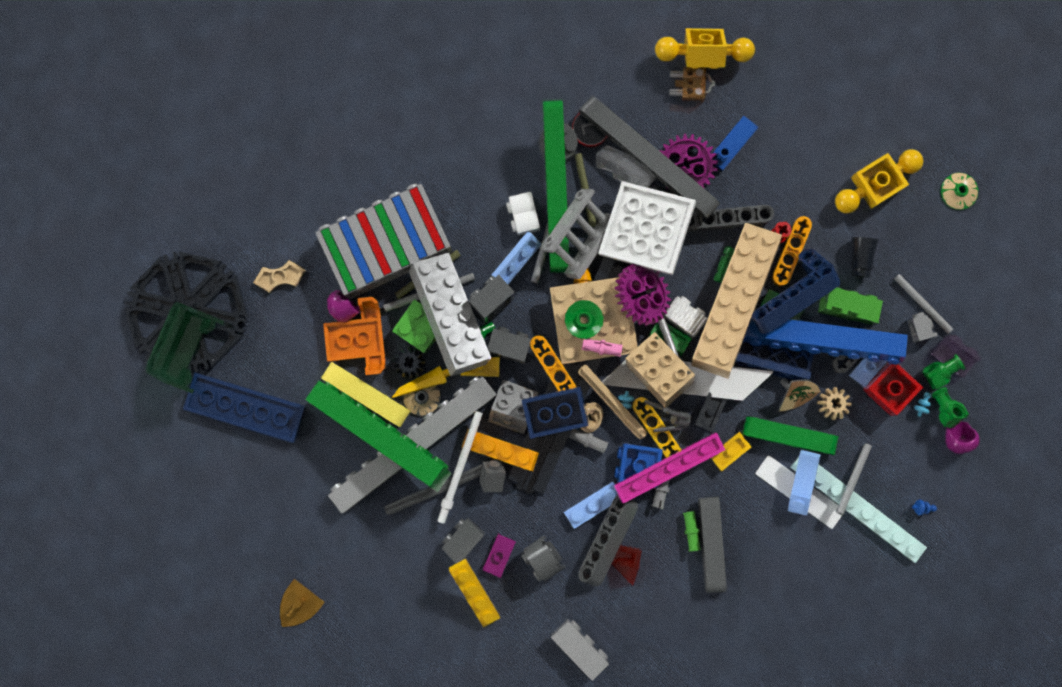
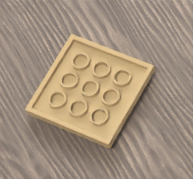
(615, 328)

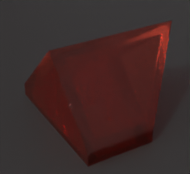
(627, 562)

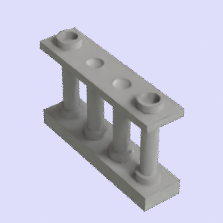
(591, 246)

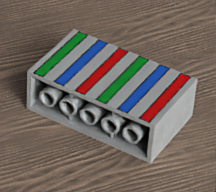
(382, 241)

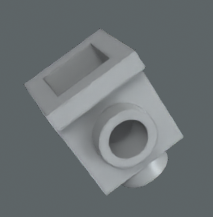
(921, 327)

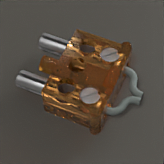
(698, 84)

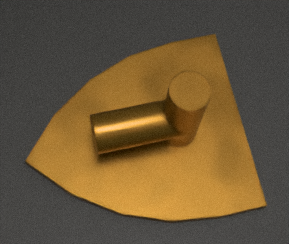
(298, 604)

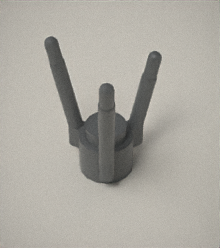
(678, 418)

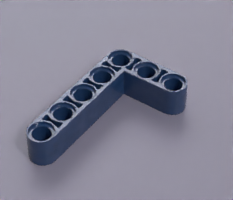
(819, 282)

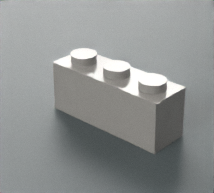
(580, 649)

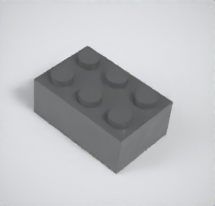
(491, 299)

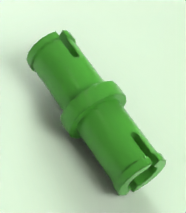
(692, 531)

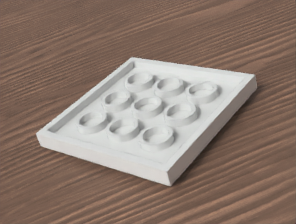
(647, 227)

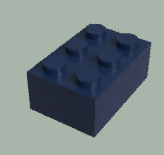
(555, 412)

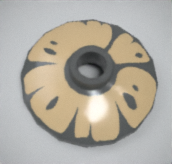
(429, 404)

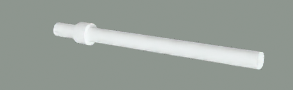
(447, 502)

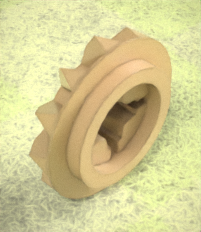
(596, 415)

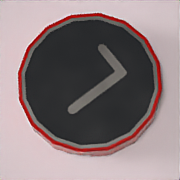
(587, 133)

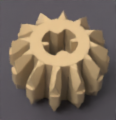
(840, 401)

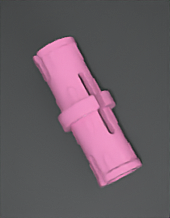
(602, 347)

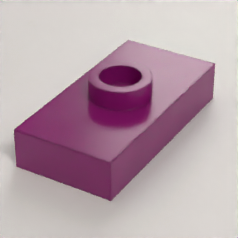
(499, 555)

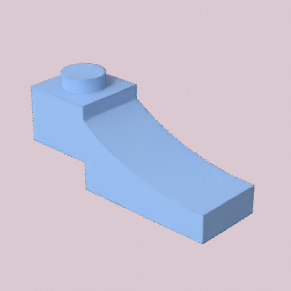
(804, 482)

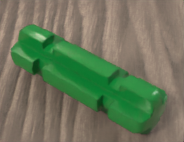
(724, 263)

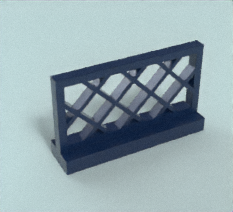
(779, 369)

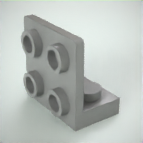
(508, 407)

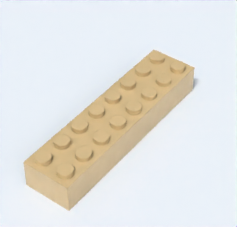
(736, 300)

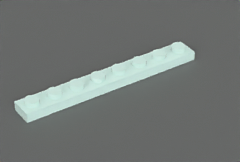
(868, 515)

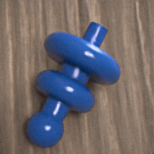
(921, 507)

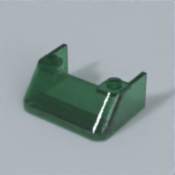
(177, 345)

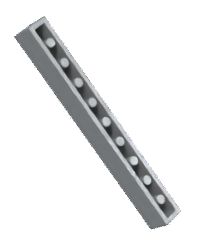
(426, 434)

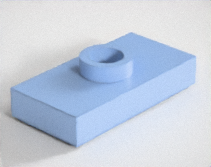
(865, 371)

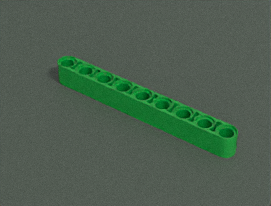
(555, 175)

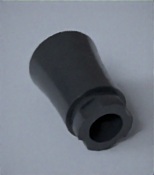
(863, 256)

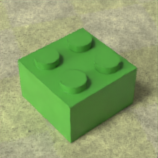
(415, 328)

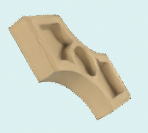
(271, 278)

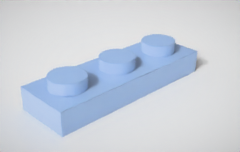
(517, 257)
(591, 505)

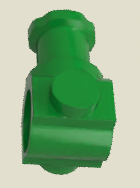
(940, 373)
(950, 410)

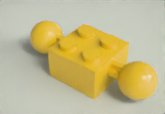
(705, 48)
(879, 181)

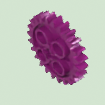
(682, 146)
(649, 307)

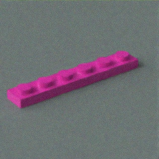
(669, 467)

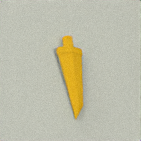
(425, 381)

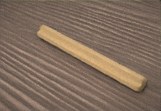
(613, 403)

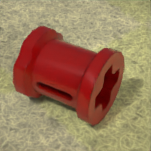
(785, 228)

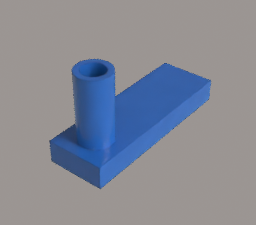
(734, 142)

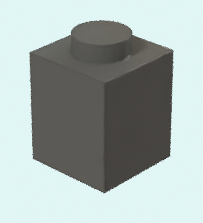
(492, 476)

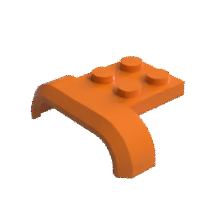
(358, 338)

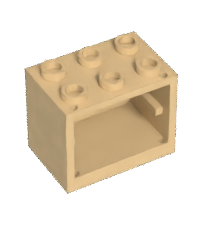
(660, 370)

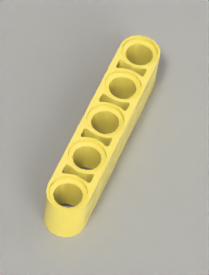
(365, 394)

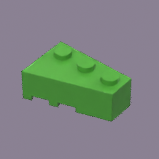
(851, 306)

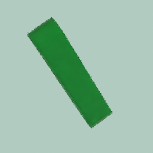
(790, 435)

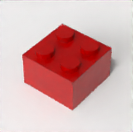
(892, 388)

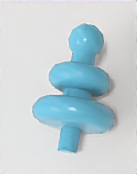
(626, 399)
(924, 402)

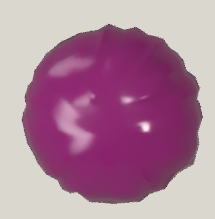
(341, 307)
(962, 438)

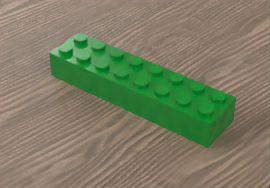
(378, 435)

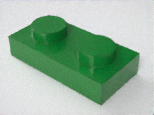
(680, 339)

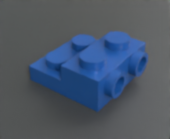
(635, 459)

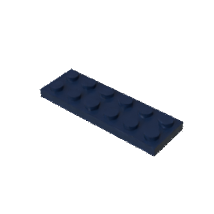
(244, 407)

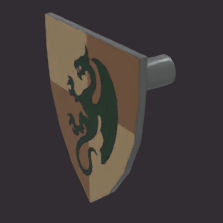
(797, 393)

